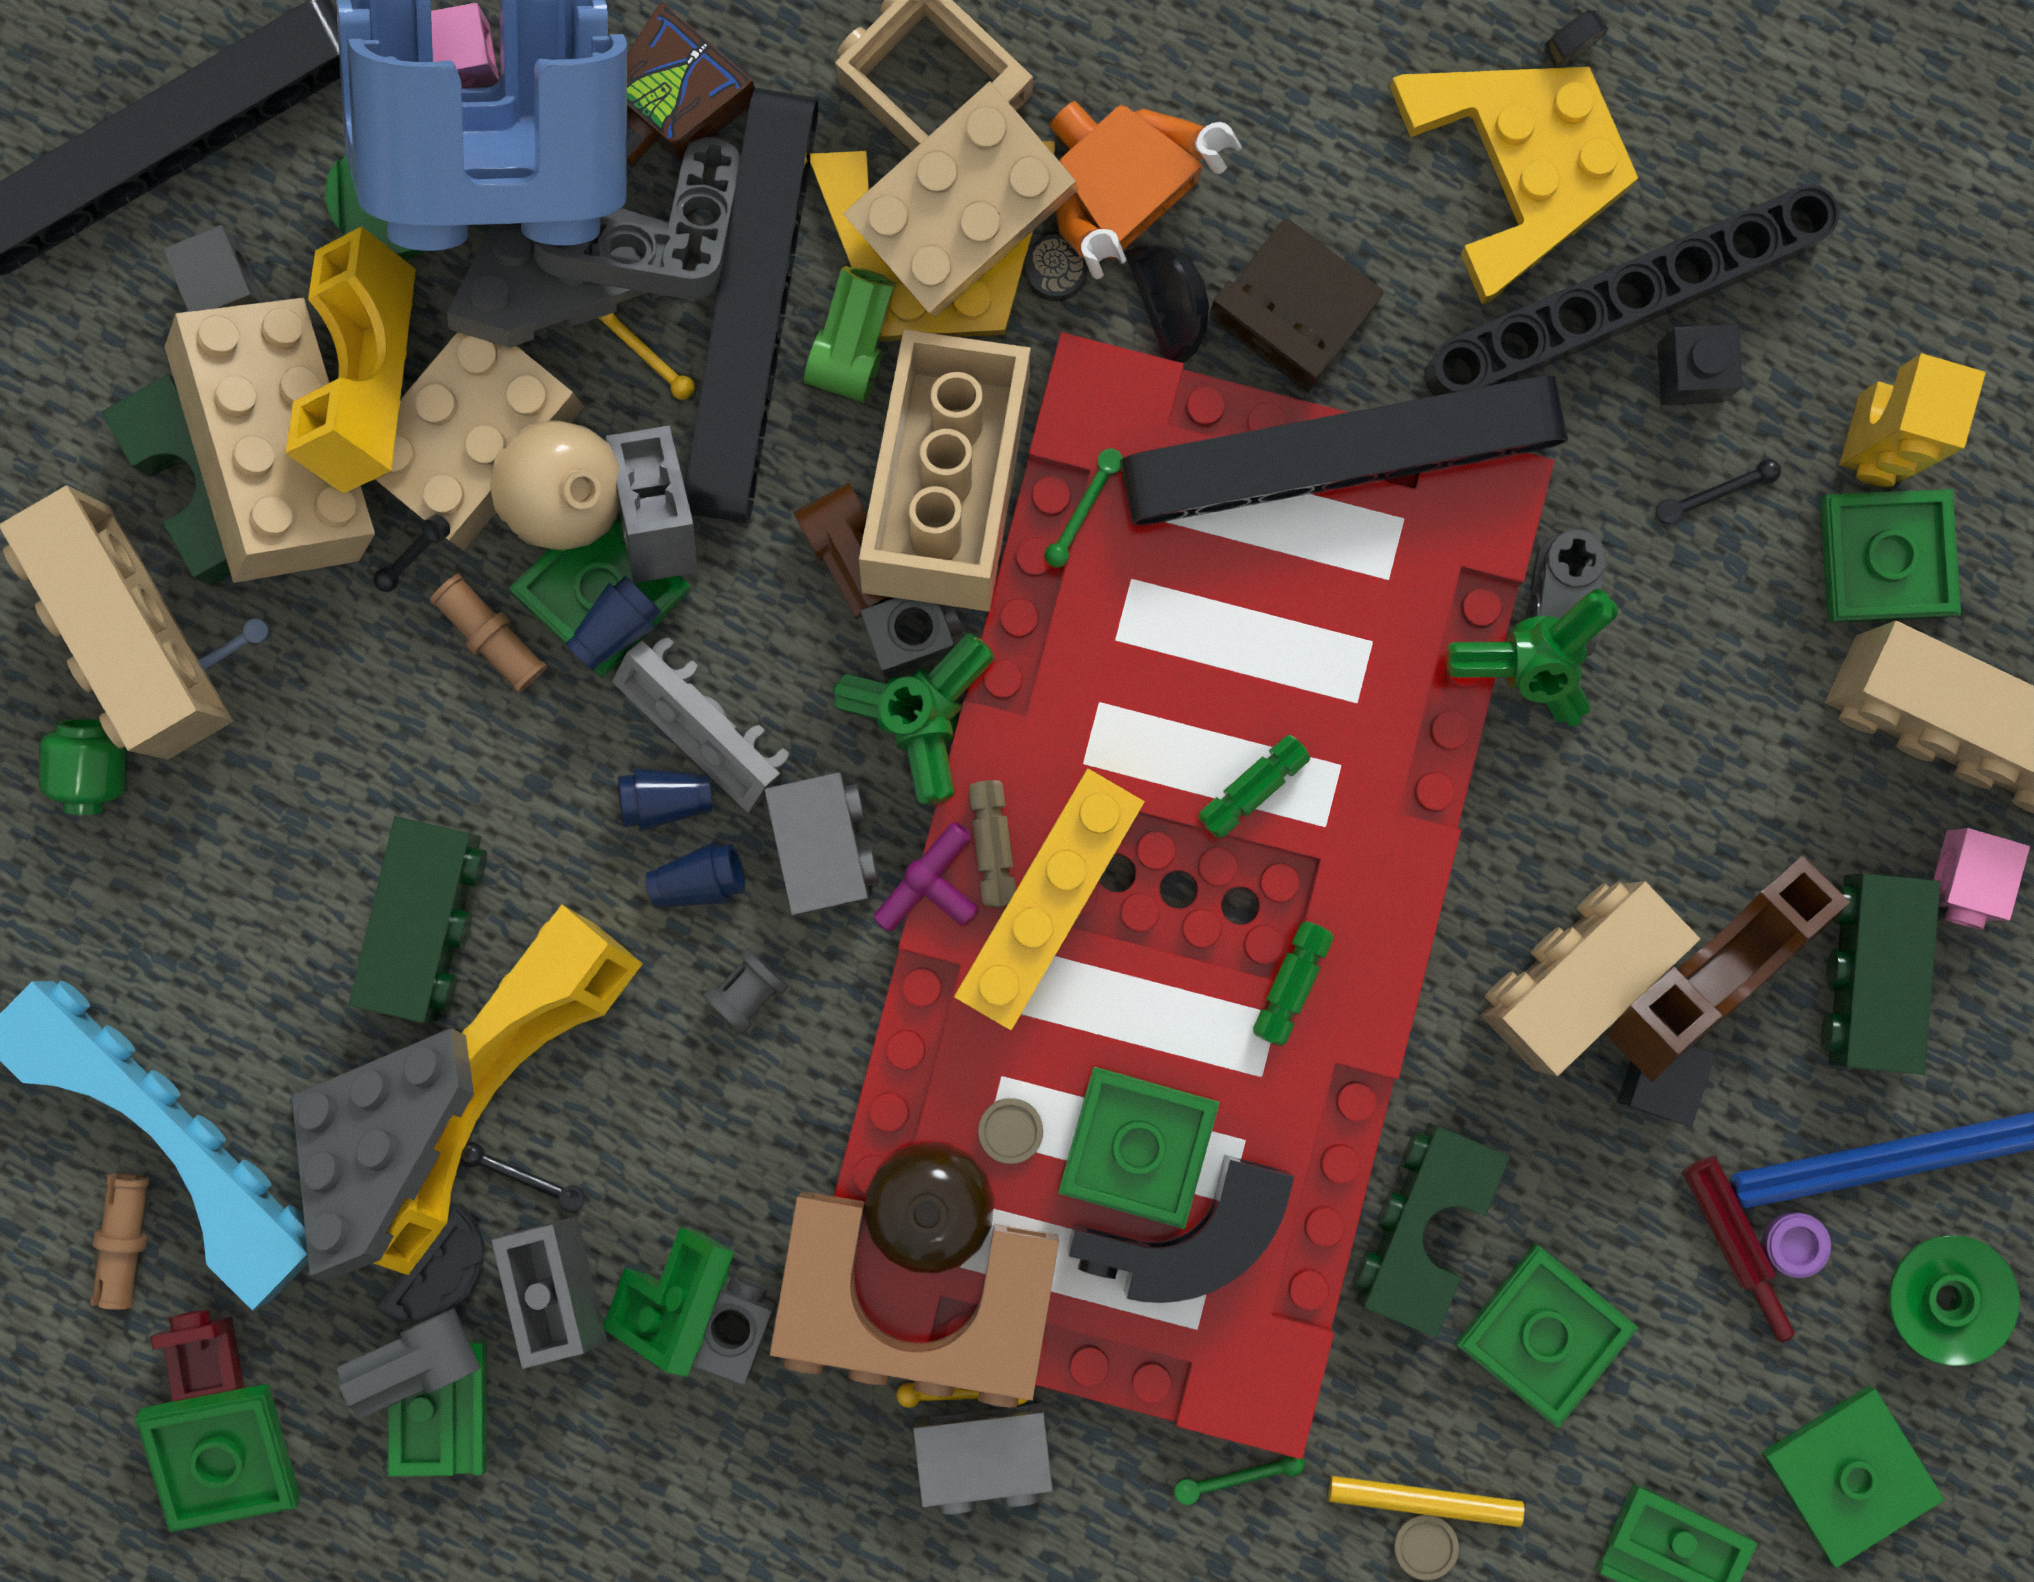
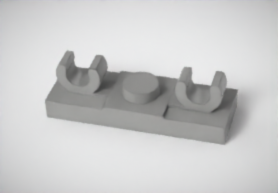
(697, 723)

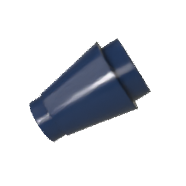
(613, 623)
(662, 797)
(698, 878)

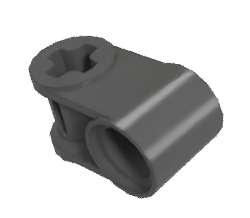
(1557, 590)

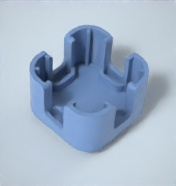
(526, 151)

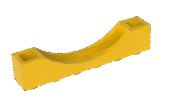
(559, 982)

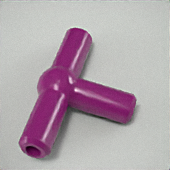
(924, 878)

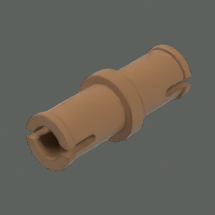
(488, 633)
(120, 1241)

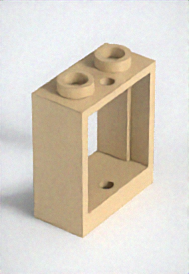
(866, 48)

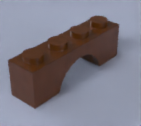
(1727, 969)

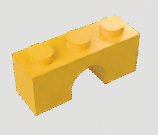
(1913, 422)

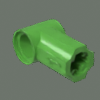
(848, 346)

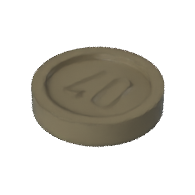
(1010, 1130)
(1426, 1546)

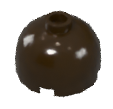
(929, 1207)

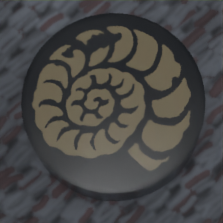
(1575, 38)
(1055, 269)

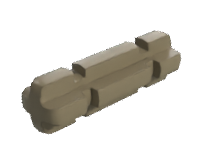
(992, 843)

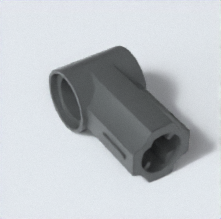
(420, 1360)

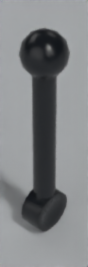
(1670, 510)
(434, 530)
(570, 1198)

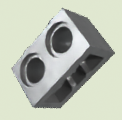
(653, 505)

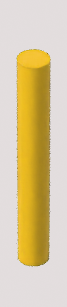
(1426, 1501)

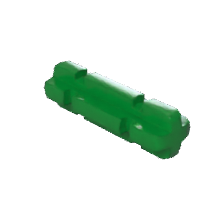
(1254, 786)
(1293, 983)

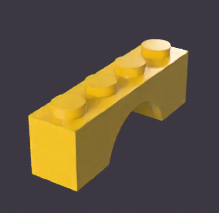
(366, 302)
(1049, 899)

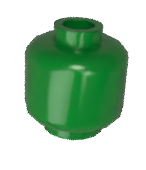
(81, 766)

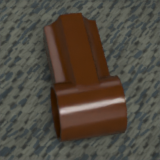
(836, 533)

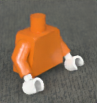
(1129, 174)

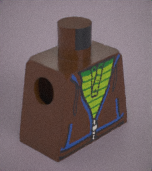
(679, 87)

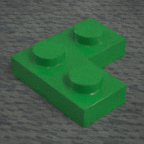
(670, 1316)

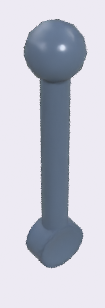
(254, 631)

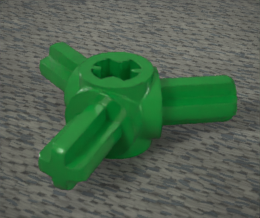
(1541, 656)
(900, 701)

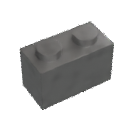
(820, 843)
(549, 1292)
(983, 1457)

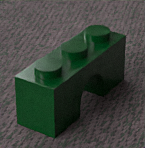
(153, 438)
(1442, 1174)

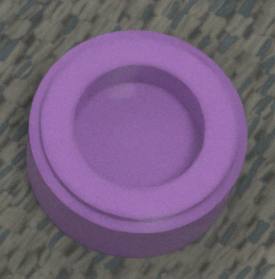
(1796, 1244)

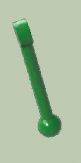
(1108, 465)
(1188, 1490)

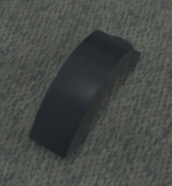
(1208, 1256)

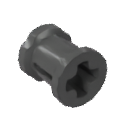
(746, 990)

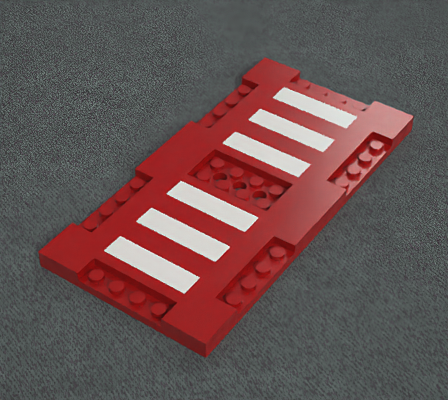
(1171, 672)

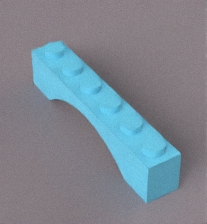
(245, 1231)

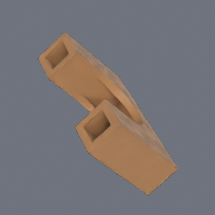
(825, 1325)

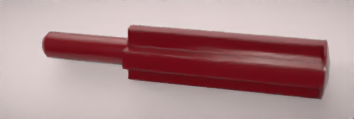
(1737, 1239)

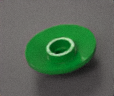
(1983, 1307)

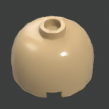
(556, 485)

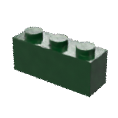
(418, 921)
(1882, 974)

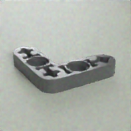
(663, 248)

